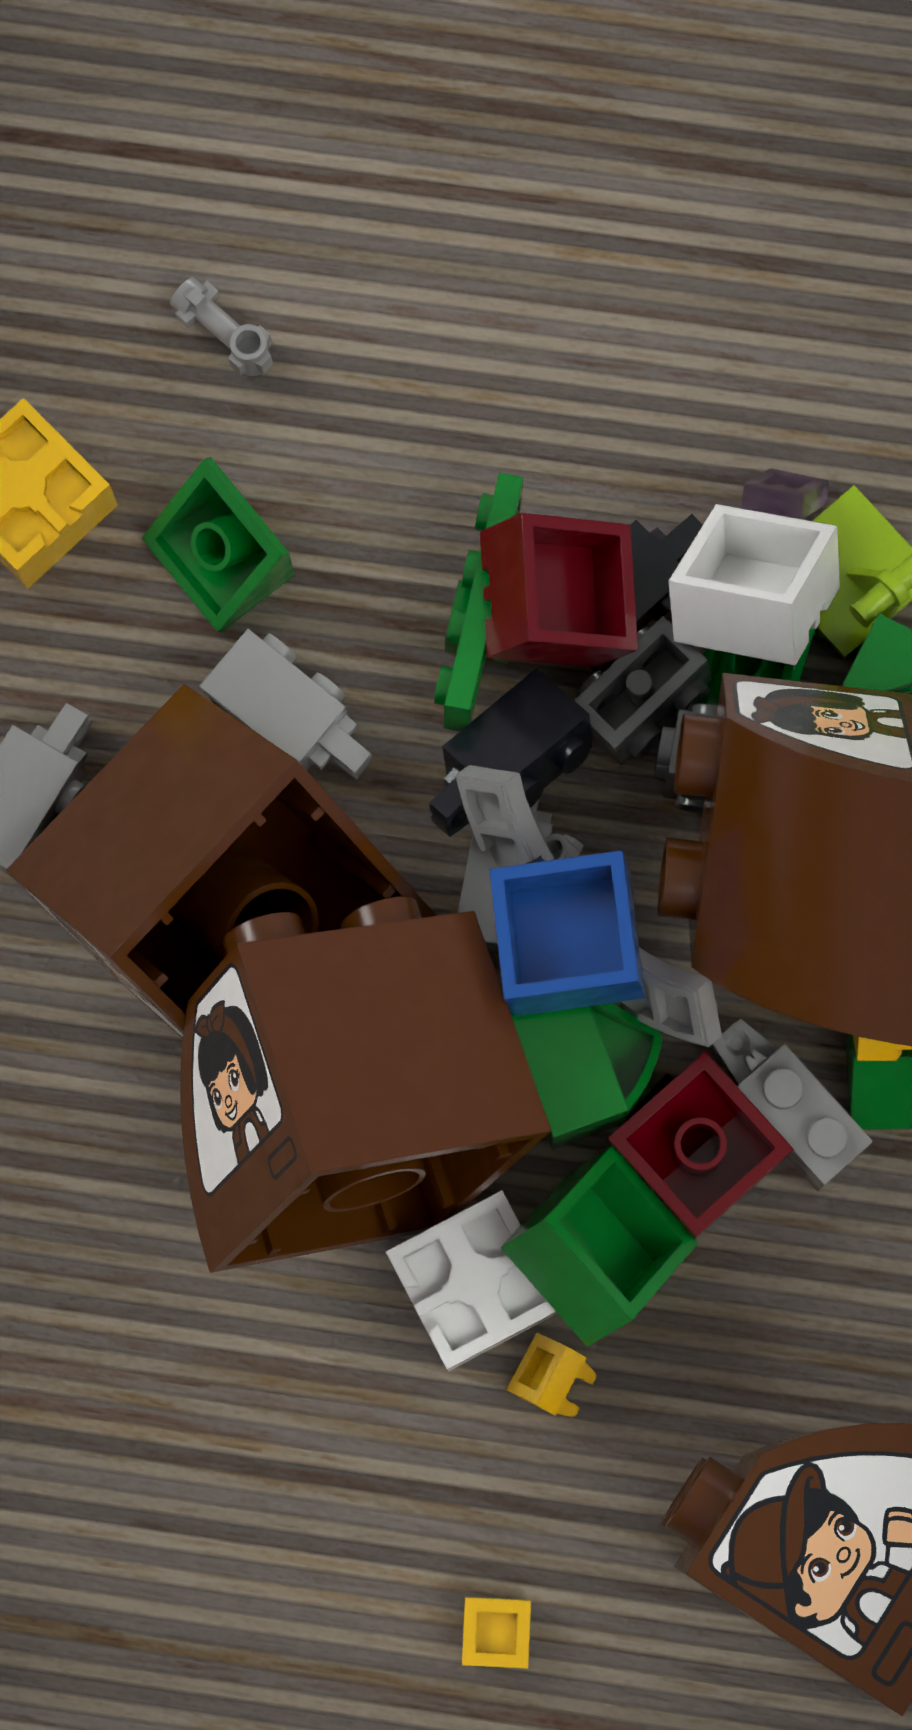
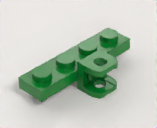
(465, 633)

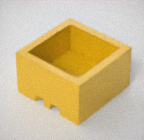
(45, 495)

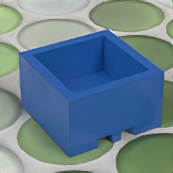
(567, 933)

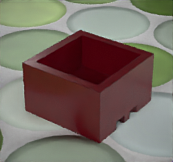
(559, 590)

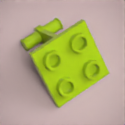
(872, 572)

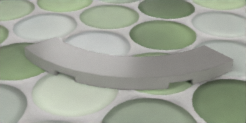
(503, 823)

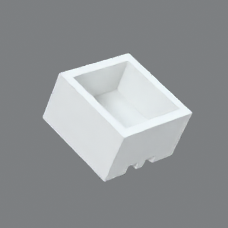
(754, 584)
(467, 1284)

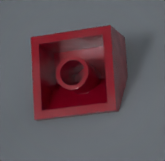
(700, 1145)

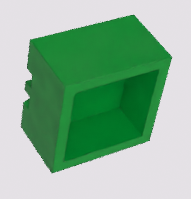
(600, 1246)

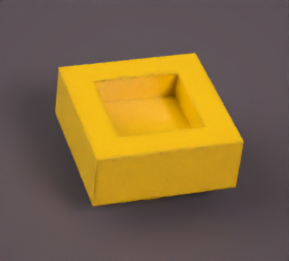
(496, 1632)

